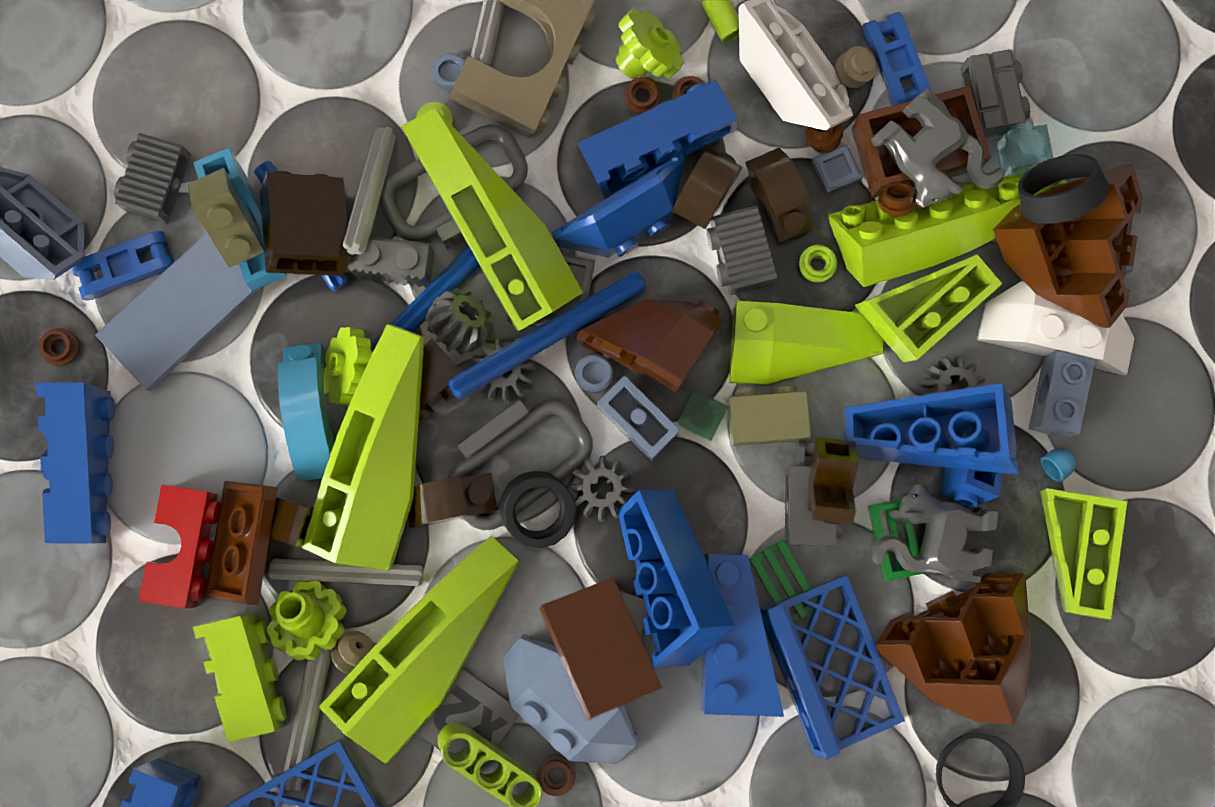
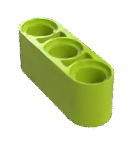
(476, 753)

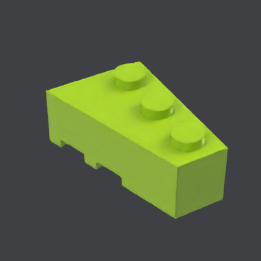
(927, 308)
(243, 676)

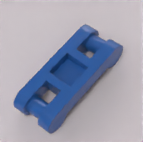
(896, 59)
(122, 265)

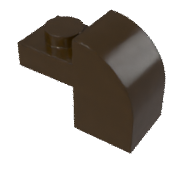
(707, 187)
(782, 192)
(832, 481)
(452, 499)

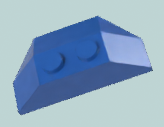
(626, 215)

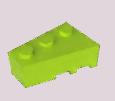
(1085, 549)

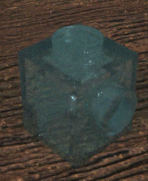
(1024, 148)

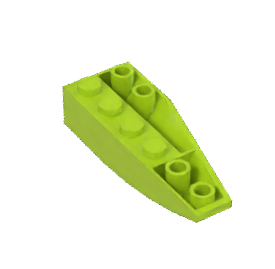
(495, 222)
(888, 247)
(373, 460)
(421, 656)

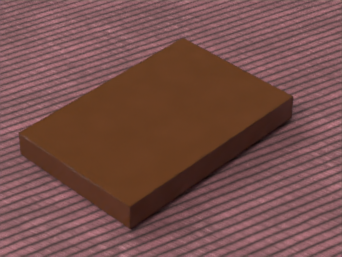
(241, 542)
(600, 648)

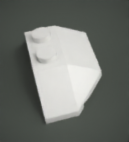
(790, 67)
(1040, 327)

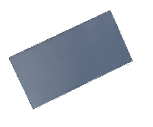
(176, 313)

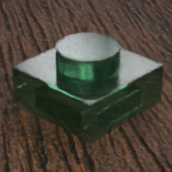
(702, 415)

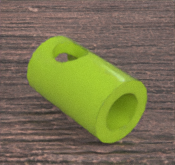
(723, 18)

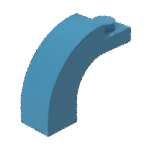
(253, 268)
(305, 410)

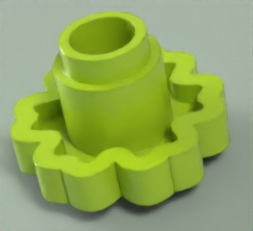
(647, 46)
(345, 364)
(306, 620)

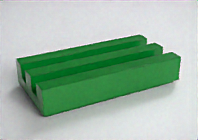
(892, 528)
(768, 553)

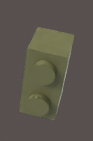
(225, 217)
(768, 417)

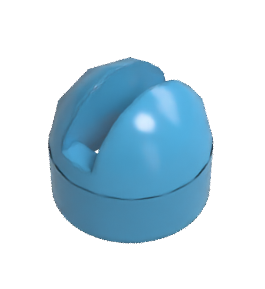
(1058, 464)

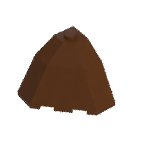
(1082, 259)
(655, 338)
(968, 649)

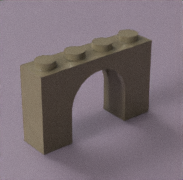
(523, 100)

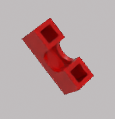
(181, 580)

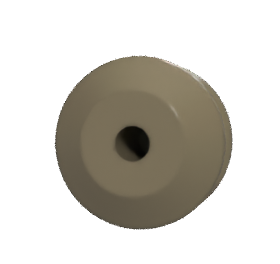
(856, 67)
(351, 650)

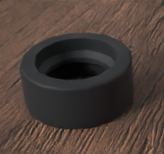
(553, 533)

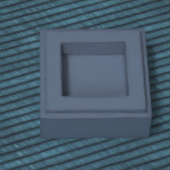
(836, 169)

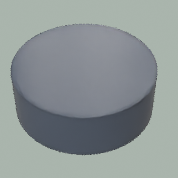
(446, 71)
(594, 373)

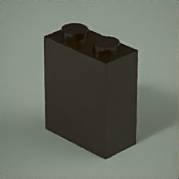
(304, 224)

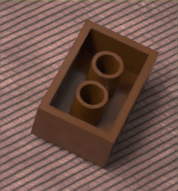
(878, 161)

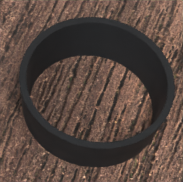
(1067, 204)
(1017, 774)

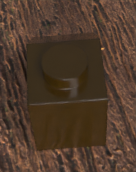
(290, 521)

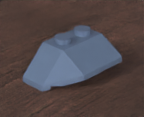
(36, 229)
(547, 701)

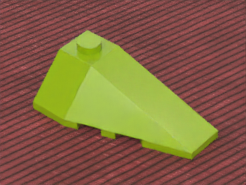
(791, 341)

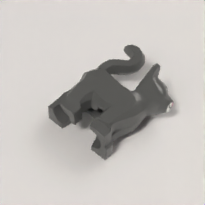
(937, 139)
(944, 537)

